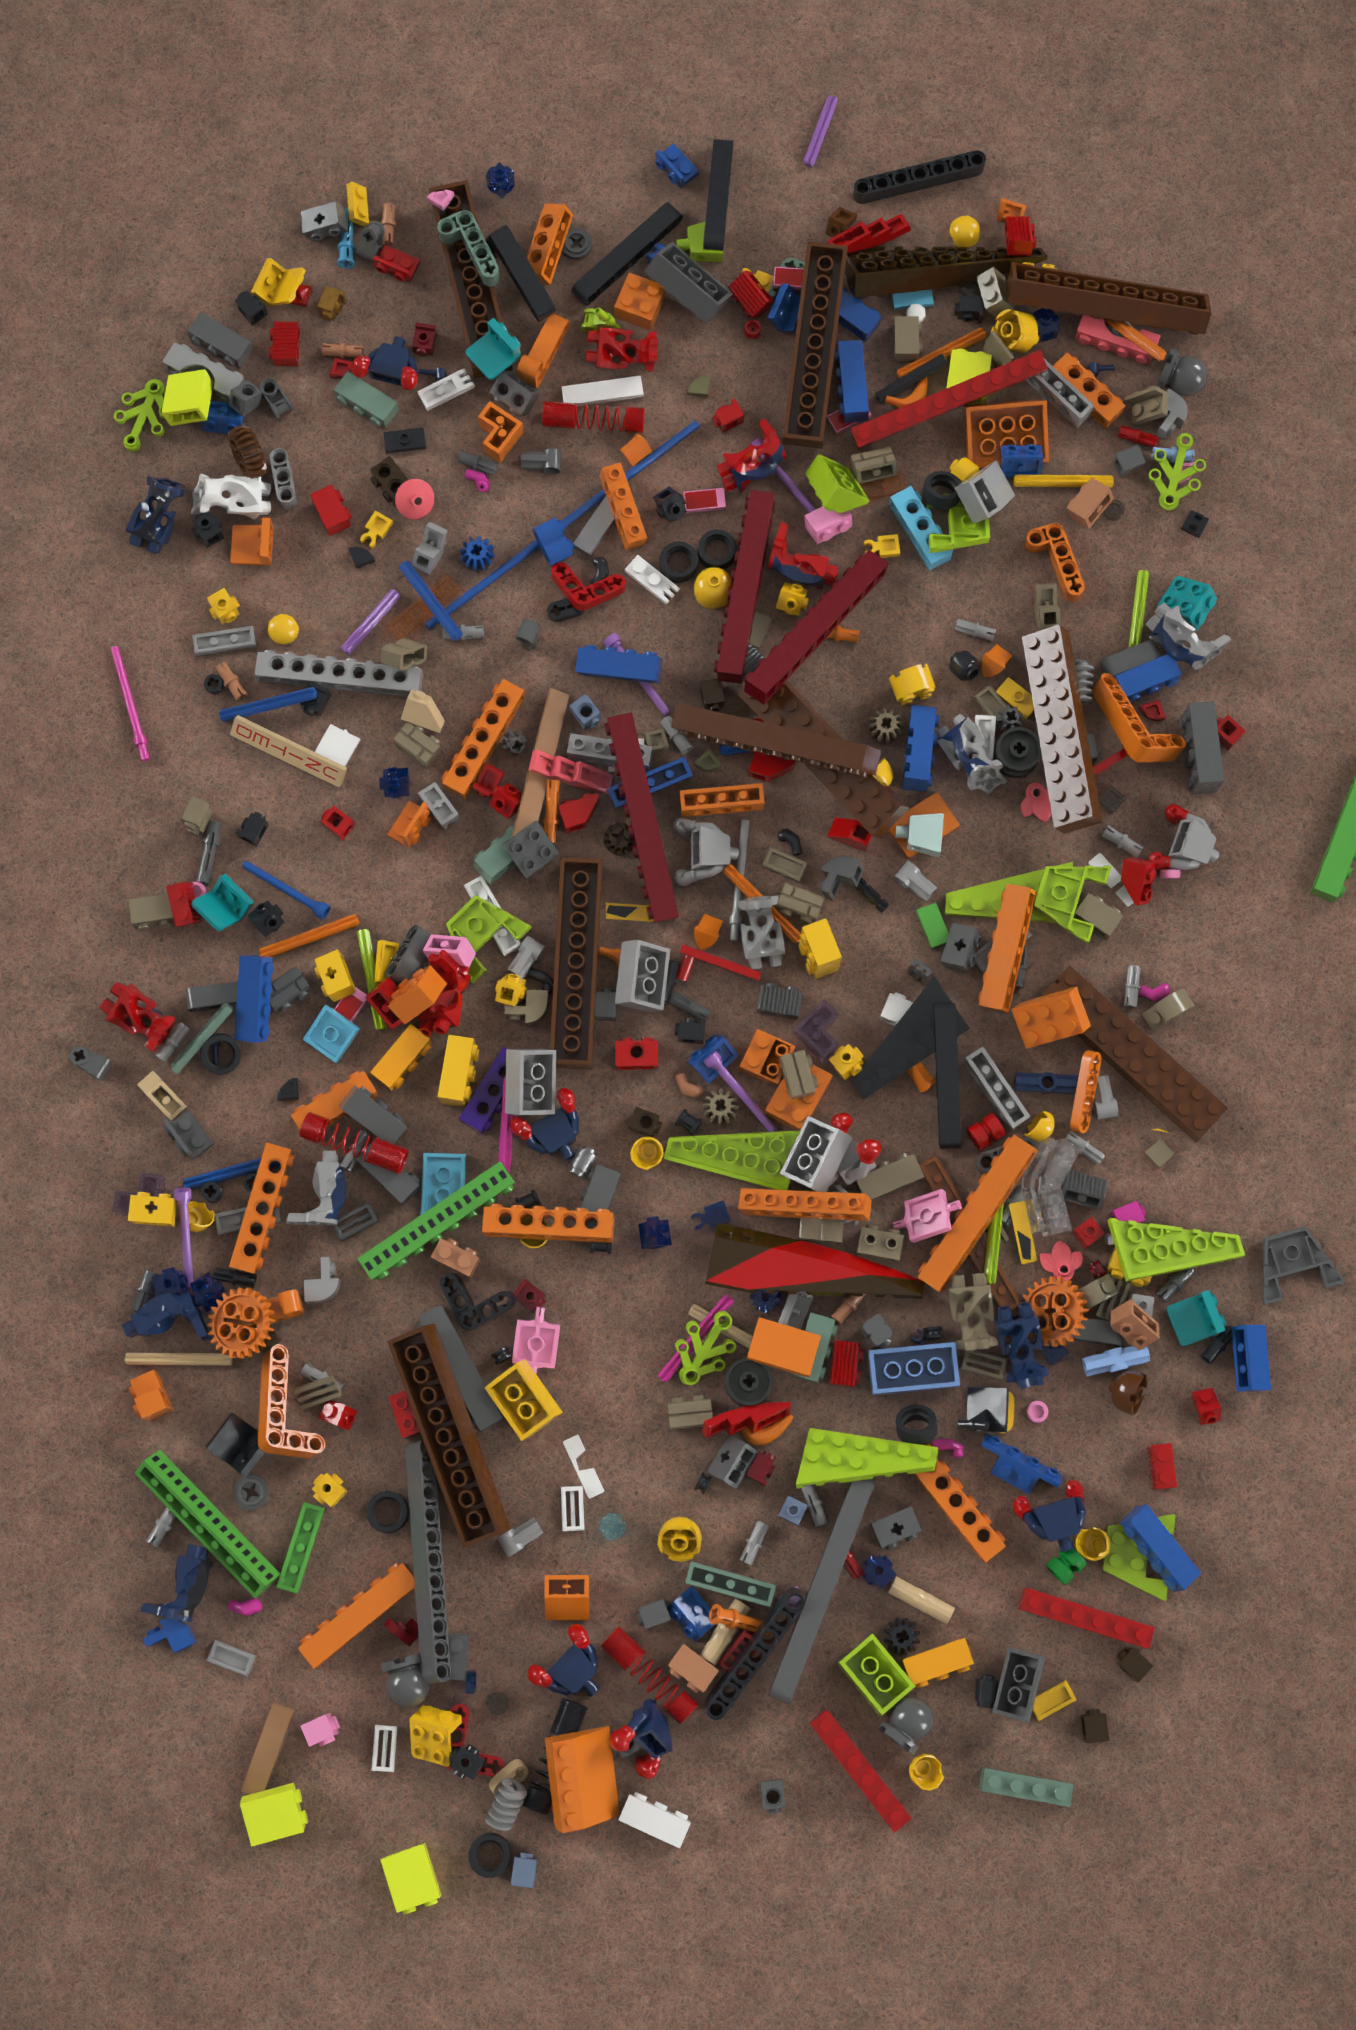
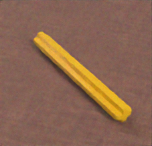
(1059, 480)

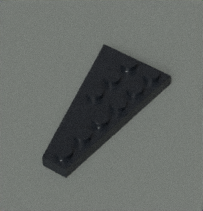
(907, 1042)

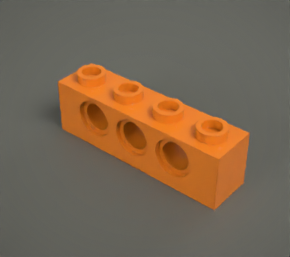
(549, 240)
(1103, 414)
(623, 506)
(721, 800)

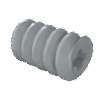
(1082, 670)
(506, 1805)

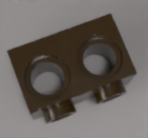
(389, 483)

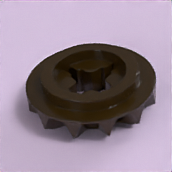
(610, 841)

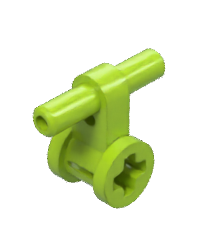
(597, 318)

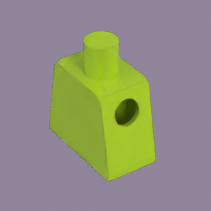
(694, 245)

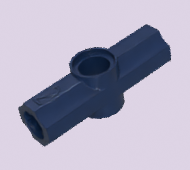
(1033, 1083)

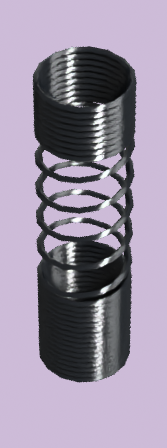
(567, 1720)

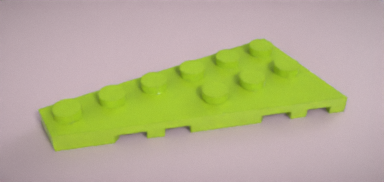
(742, 1156)

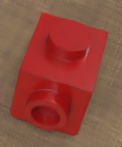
(488, 780)
(1207, 1406)
(338, 1414)

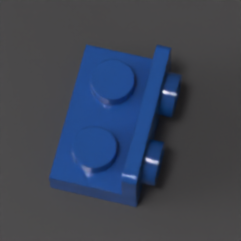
(676, 165)
(785, 309)
(221, 418)
(1021, 460)
(713, 1043)
(691, 1613)

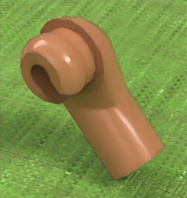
(687, 1088)

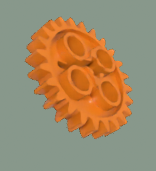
(1071, 1310)
(235, 1343)

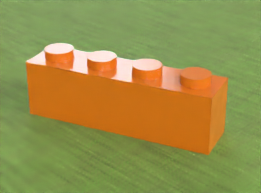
(328, 1104)

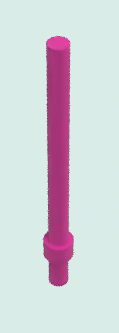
(139, 739)

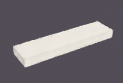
(603, 391)
(503, 937)

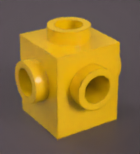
(792, 599)
(223, 606)
(510, 990)
(847, 1061)
(334, 1495)

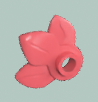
(1038, 805)
(1061, 1258)

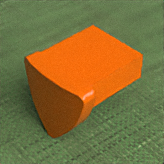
(1010, 208)
(636, 449)
(995, 661)
(707, 931)
(921, 1077)

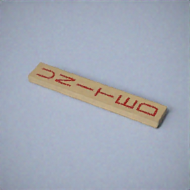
(288, 751)

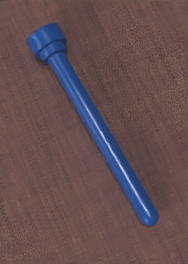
(320, 909)

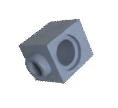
(585, 704)
(792, 1510)
(524, 1870)

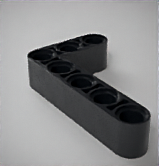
(504, 245)

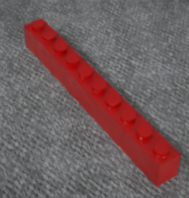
(949, 399)

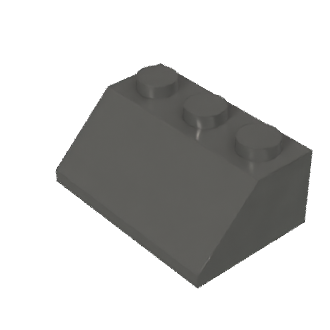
(1018, 1684)

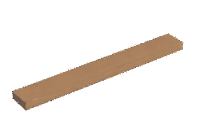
(547, 742)

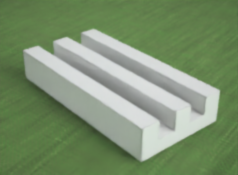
(573, 1527)
(386, 1728)

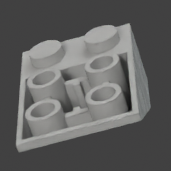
(985, 492)

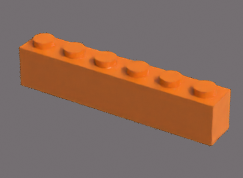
(1007, 948)
(358, 1616)

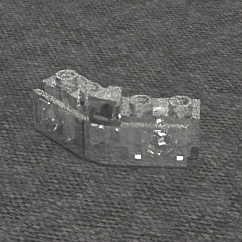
(1047, 1208)

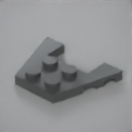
(1290, 1254)

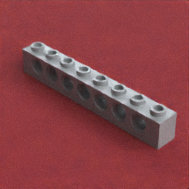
(286, 675)

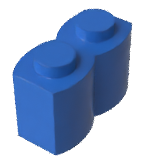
(552, 541)

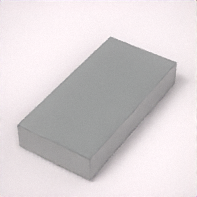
(231, 1658)

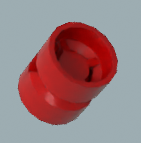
(988, 1130)

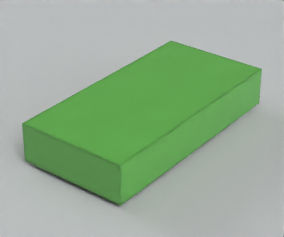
(933, 925)

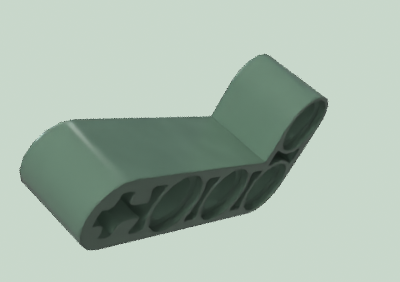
(475, 248)

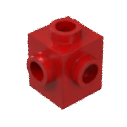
(506, 800)

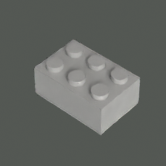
(642, 976)
(530, 1081)
(816, 1155)

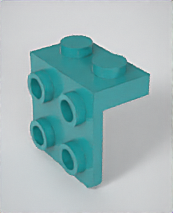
(494, 350)
(1193, 599)
(223, 904)
(1196, 1318)

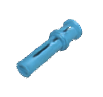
(346, 246)

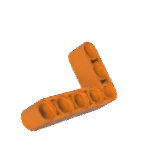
(1129, 727)
(278, 1411)

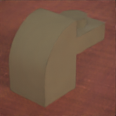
(1045, 606)
(1168, 1009)
(533, 1012)
(1098, 1291)

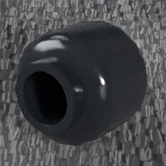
(964, 665)

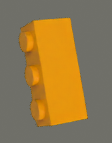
(401, 1058)
(938, 1662)

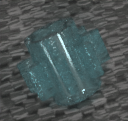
(612, 1526)

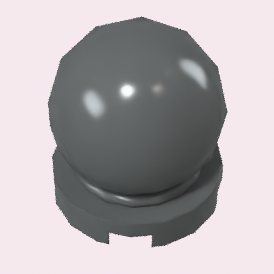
(1184, 374)
(405, 1681)
(909, 1722)

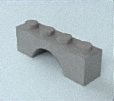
(182, 359)

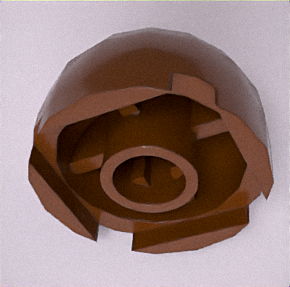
(1128, 1391)

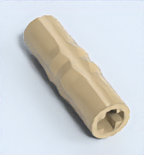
(921, 1600)
(722, 1636)

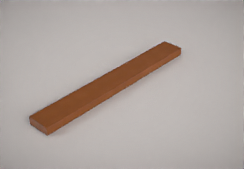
(938, 1179)

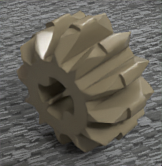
(887, 718)
(712, 1108)

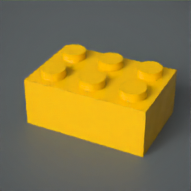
(820, 949)
(458, 1071)
(523, 1399)

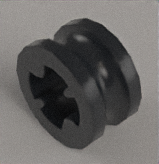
(216, 678)
(249, 1177)
(933, 1332)
(501, 1355)
(703, 1483)

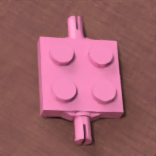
(927, 1215)
(536, 1341)

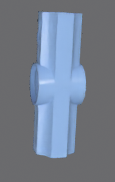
(1115, 1360)

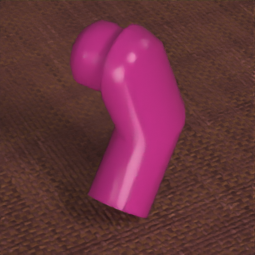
(480, 479)
(1155, 994)
(950, 1444)
(245, 1608)

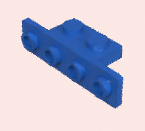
(1017, 1467)

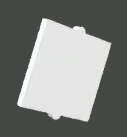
(337, 745)

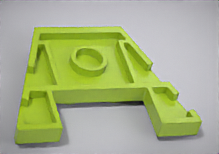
(961, 531)
(1060, 895)
(478, 923)
(1129, 1564)

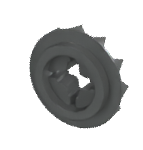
(577, 235)
(241, 1495)

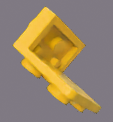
(276, 284)
(431, 1734)

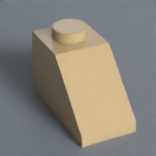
(422, 711)
(161, 1095)

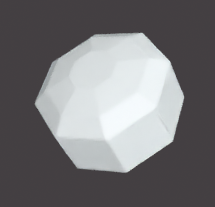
(916, 310)

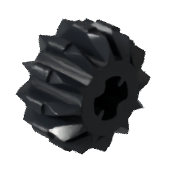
(898, 1629)

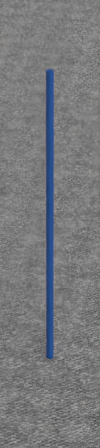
(566, 522)

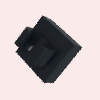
(1194, 524)

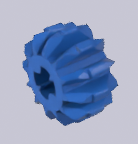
(469, 556)

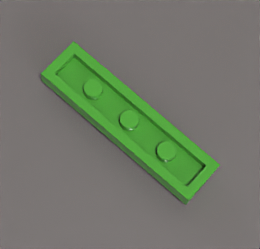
(300, 1547)

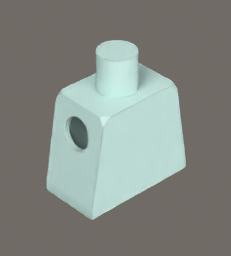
(923, 833)

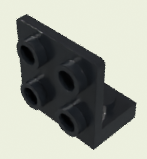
(236, 1444)

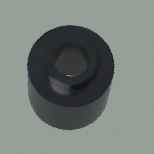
(986, 1691)

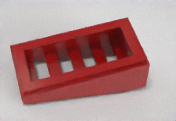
(734, 1647)

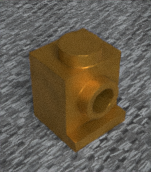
(331, 303)

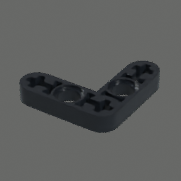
(469, 1309)

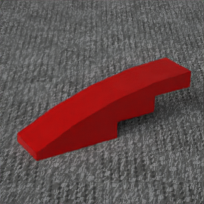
(878, 232)
(754, 1417)

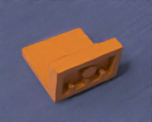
(252, 544)
(410, 823)

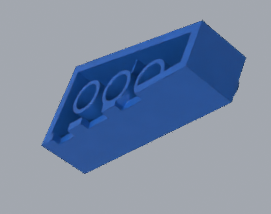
(919, 748)

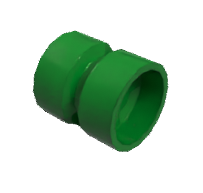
(1065, 1565)

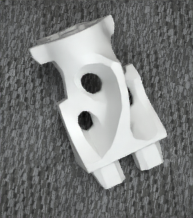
(241, 489)

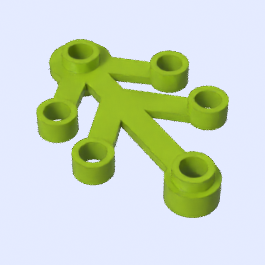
(142, 411)
(1175, 474)
(704, 1350)

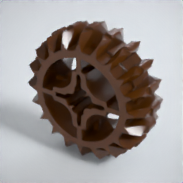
(247, 451)

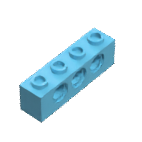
(911, 499)

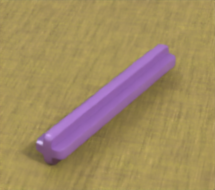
(820, 131)
(370, 622)

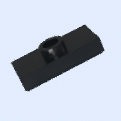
(404, 440)

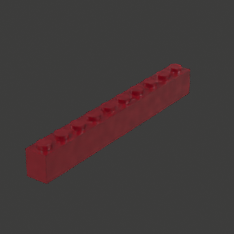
(746, 587)
(815, 627)
(642, 817)

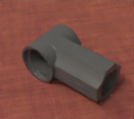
(547, 461)
(528, 634)

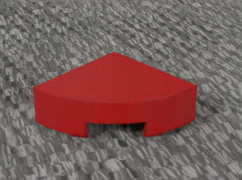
(340, 368)
(1153, 710)

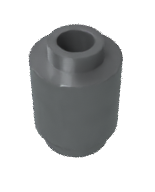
(583, 1162)

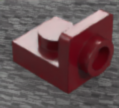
(406, 1633)

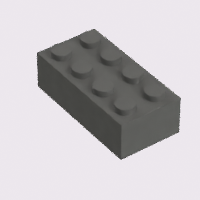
(688, 282)
(1202, 747)

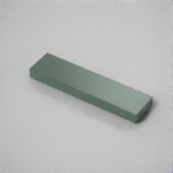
(201, 1037)

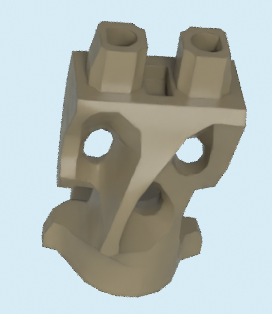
(971, 1297)

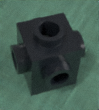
(670, 504)
(207, 529)
(267, 918)
(462, 1770)

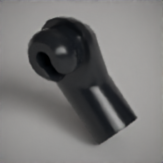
(602, 569)
(793, 839)
(543, 977)

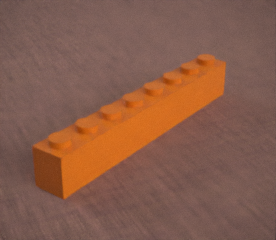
(977, 1213)

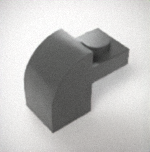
(840, 871)

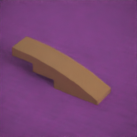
(268, 1749)

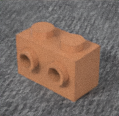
(1089, 503)
(455, 1258)
(1134, 1324)
(693, 1668)

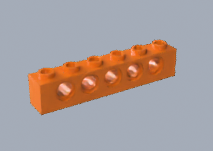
(502, 692)
(805, 1204)
(536, 1230)
(240, 1259)
(995, 1540)

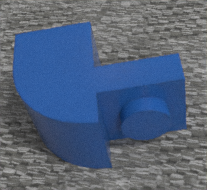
(176, 1631)

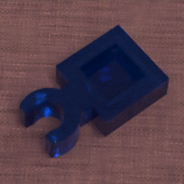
(713, 1215)

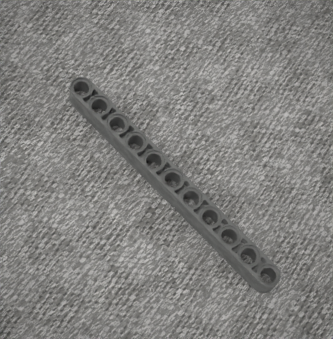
(428, 1565)
(821, 1590)

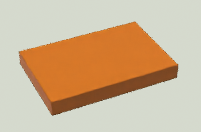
(931, 805)
(783, 1347)

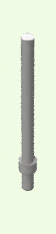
(735, 919)

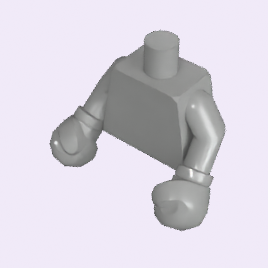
(708, 850)

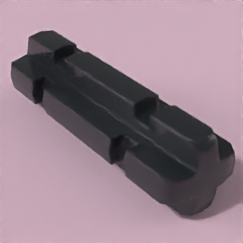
(872, 895)

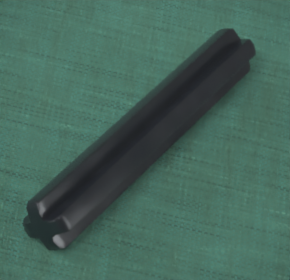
(911, 378)

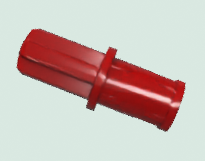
(1138, 436)
(852, 1566)

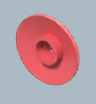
(408, 493)

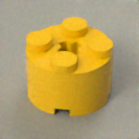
(1016, 330)
(912, 683)

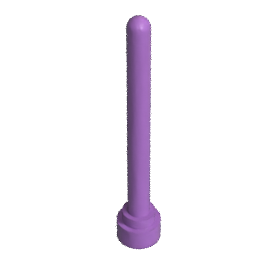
(788, 482)
(614, 642)
(714, 1061)
(183, 1197)

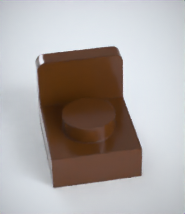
(840, 221)

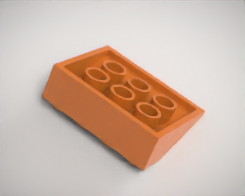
(1004, 424)
(582, 1779)

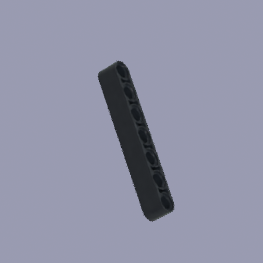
(925, 170)
(718, 195)
(626, 253)
(947, 1076)
(753, 1664)

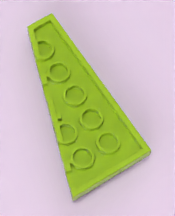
(986, 901)
(1163, 1249)
(851, 1457)

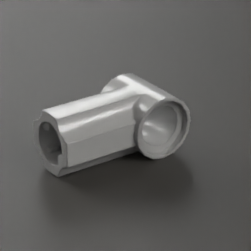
(910, 877)
(529, 952)
(1104, 1104)
(517, 1538)

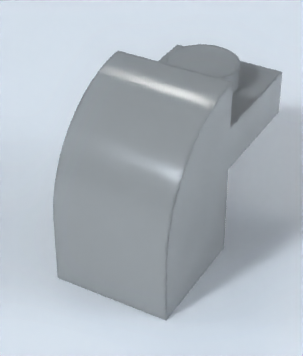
(1175, 416)
(431, 549)
(325, 1288)

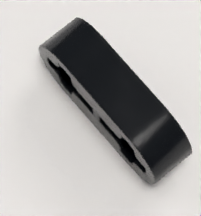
(565, 614)

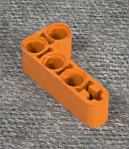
(535, 365)
(1059, 563)
(285, 1306)

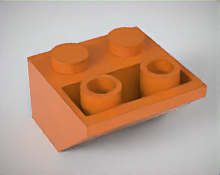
(763, 1057)
(567, 1597)

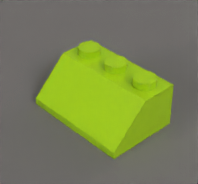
(835, 485)
(875, 1674)

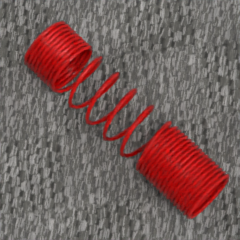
(566, 416)
(381, 1153)
(625, 1653)

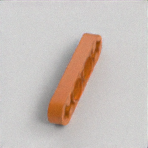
(1085, 1091)

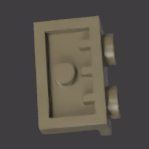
(1148, 405)

